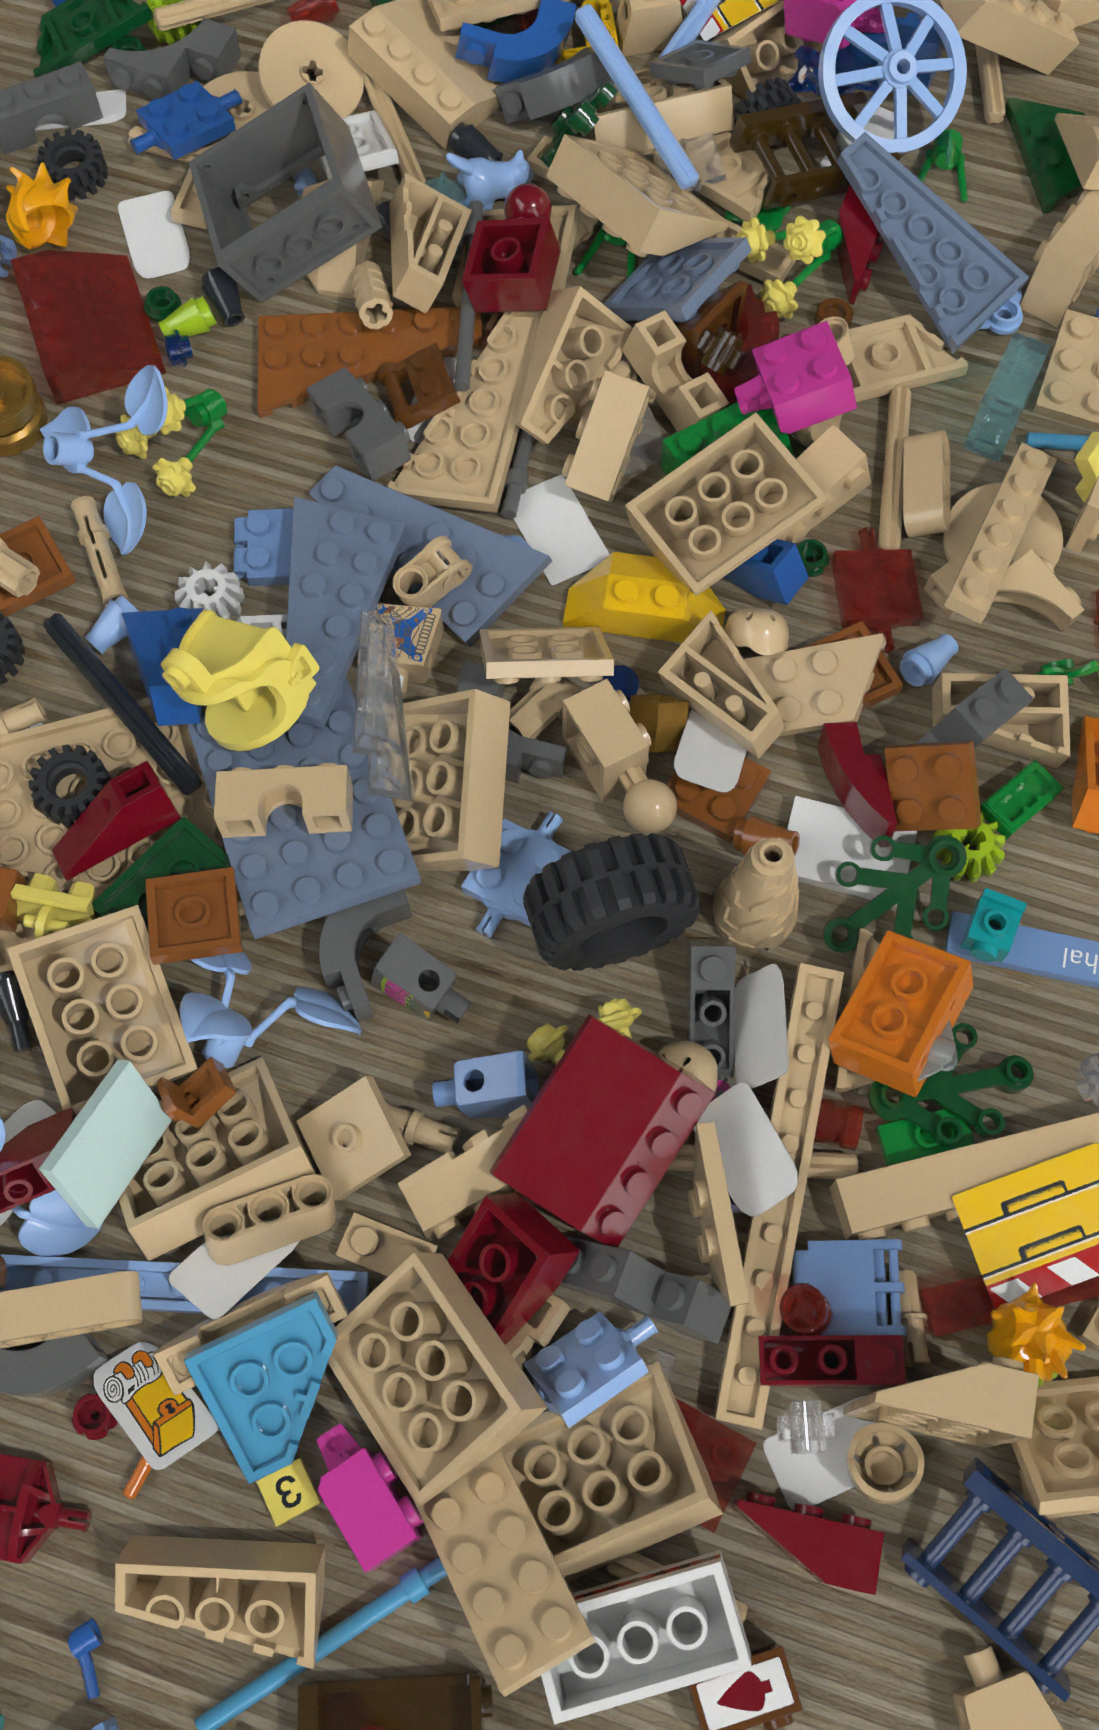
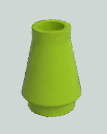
(189, 319)

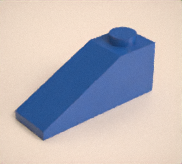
(772, 573)

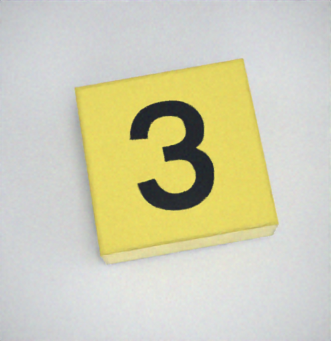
(289, 1492)

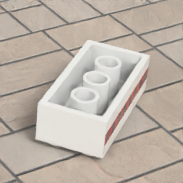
(651, 1638)

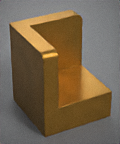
(662, 717)

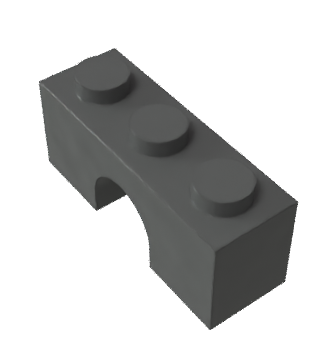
(58, 92)
(372, 435)

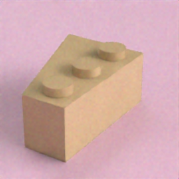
(607, 435)
(722, 687)
(1035, 732)

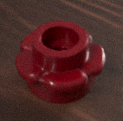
(83, 1421)

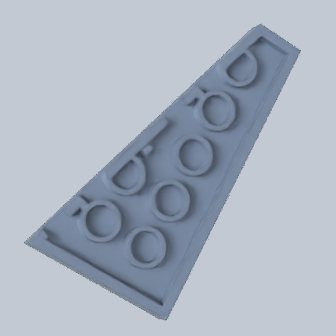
(943, 257)
(499, 564)
(335, 573)

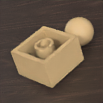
(616, 755)

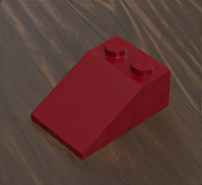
(511, 1261)

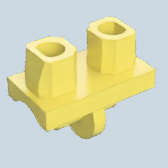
(52, 911)

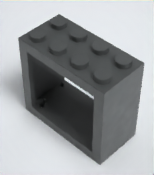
(261, 158)

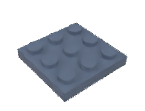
(678, 280)

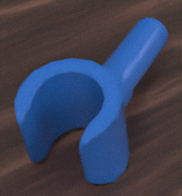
(81, 1643)

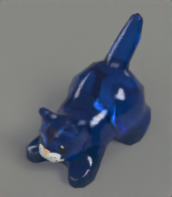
(807, 78)

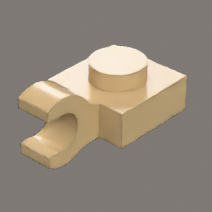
(538, 1329)

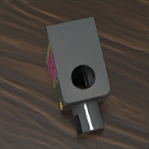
(407, 967)

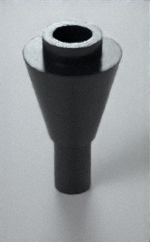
(14, 1011)

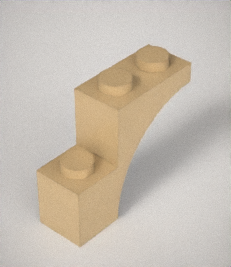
(1026, 583)

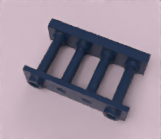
(1025, 1527)

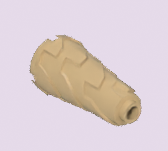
(759, 897)

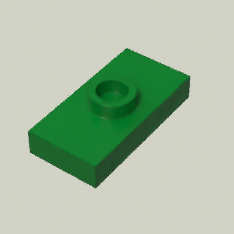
(1021, 799)
(906, 1141)

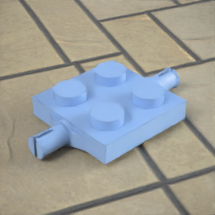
(521, 857)
(589, 1366)

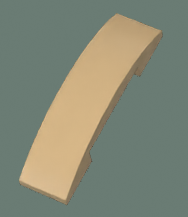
(172, 1354)

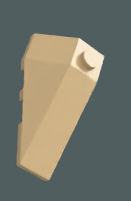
(570, 350)

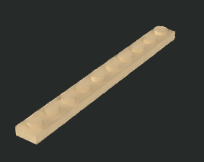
(774, 1232)

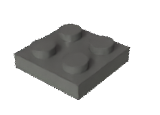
(700, 63)

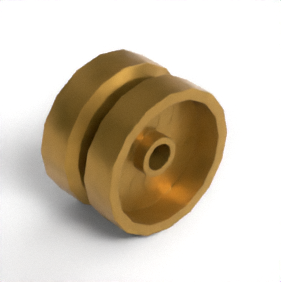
(20, 408)

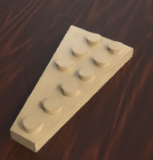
(472, 443)

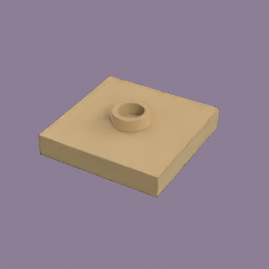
(353, 1137)

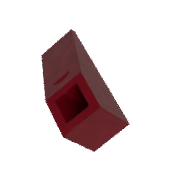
(858, 246)
(117, 818)
(23, 1157)
(832, 1361)
(828, 1550)

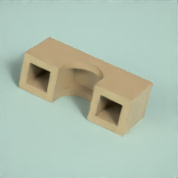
(656, 356)
(249, 796)

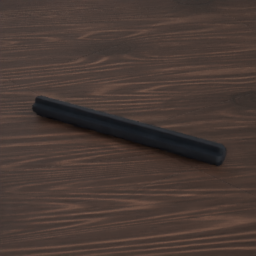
(123, 704)

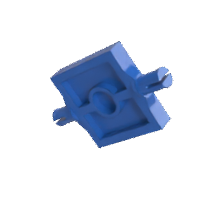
(185, 120)

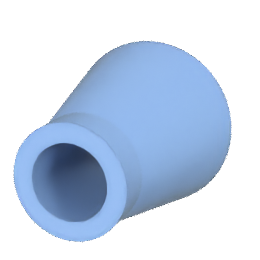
(110, 626)
(925, 662)

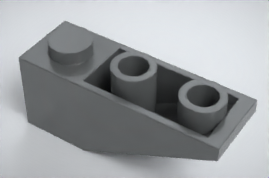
(712, 998)

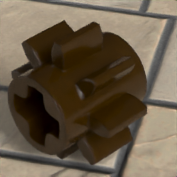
(722, 350)

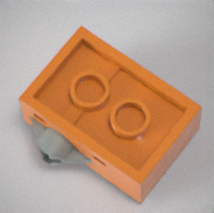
(903, 1014)

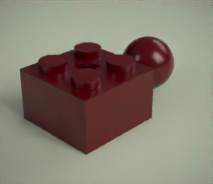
(515, 257)

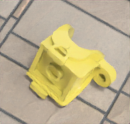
(244, 676)

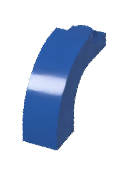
(523, 52)

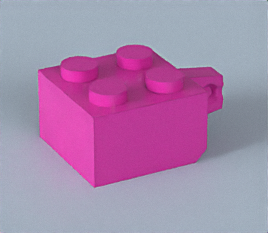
(813, 19)
(799, 379)
(365, 1501)

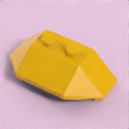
(638, 599)

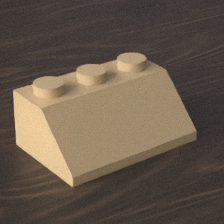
(770, 49)

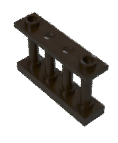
(789, 126)

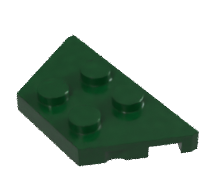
(83, 28)
(1043, 150)

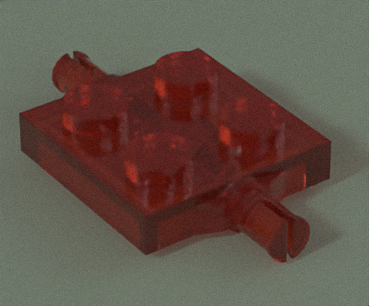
(877, 587)

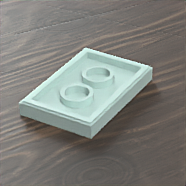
(106, 1144)

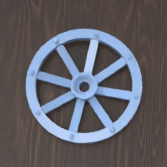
(888, 75)

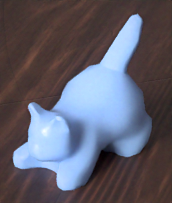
(490, 179)

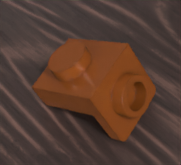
(199, 1095)

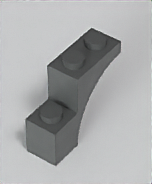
(204, 53)
(981, 712)
(646, 1289)

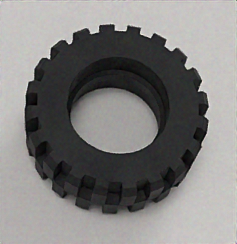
(611, 901)

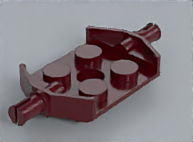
(31, 1508)

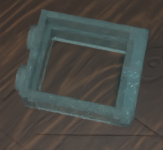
(1006, 396)

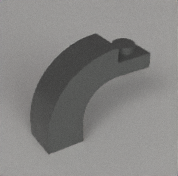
(553, 87)
(536, 756)
(343, 940)
(51, 1366)

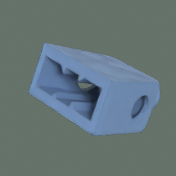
(489, 1085)

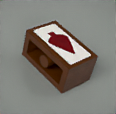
(749, 1696)

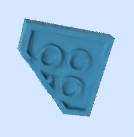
(266, 1382)

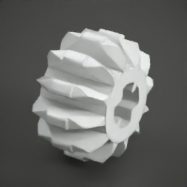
(211, 590)

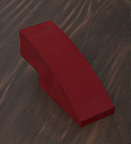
(857, 779)

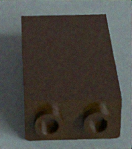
(396, 1703)

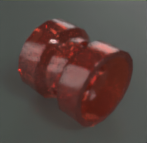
(839, 1124)
(800, 1303)

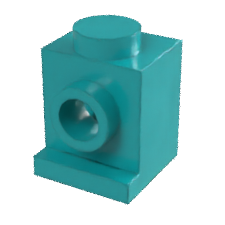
(998, 911)

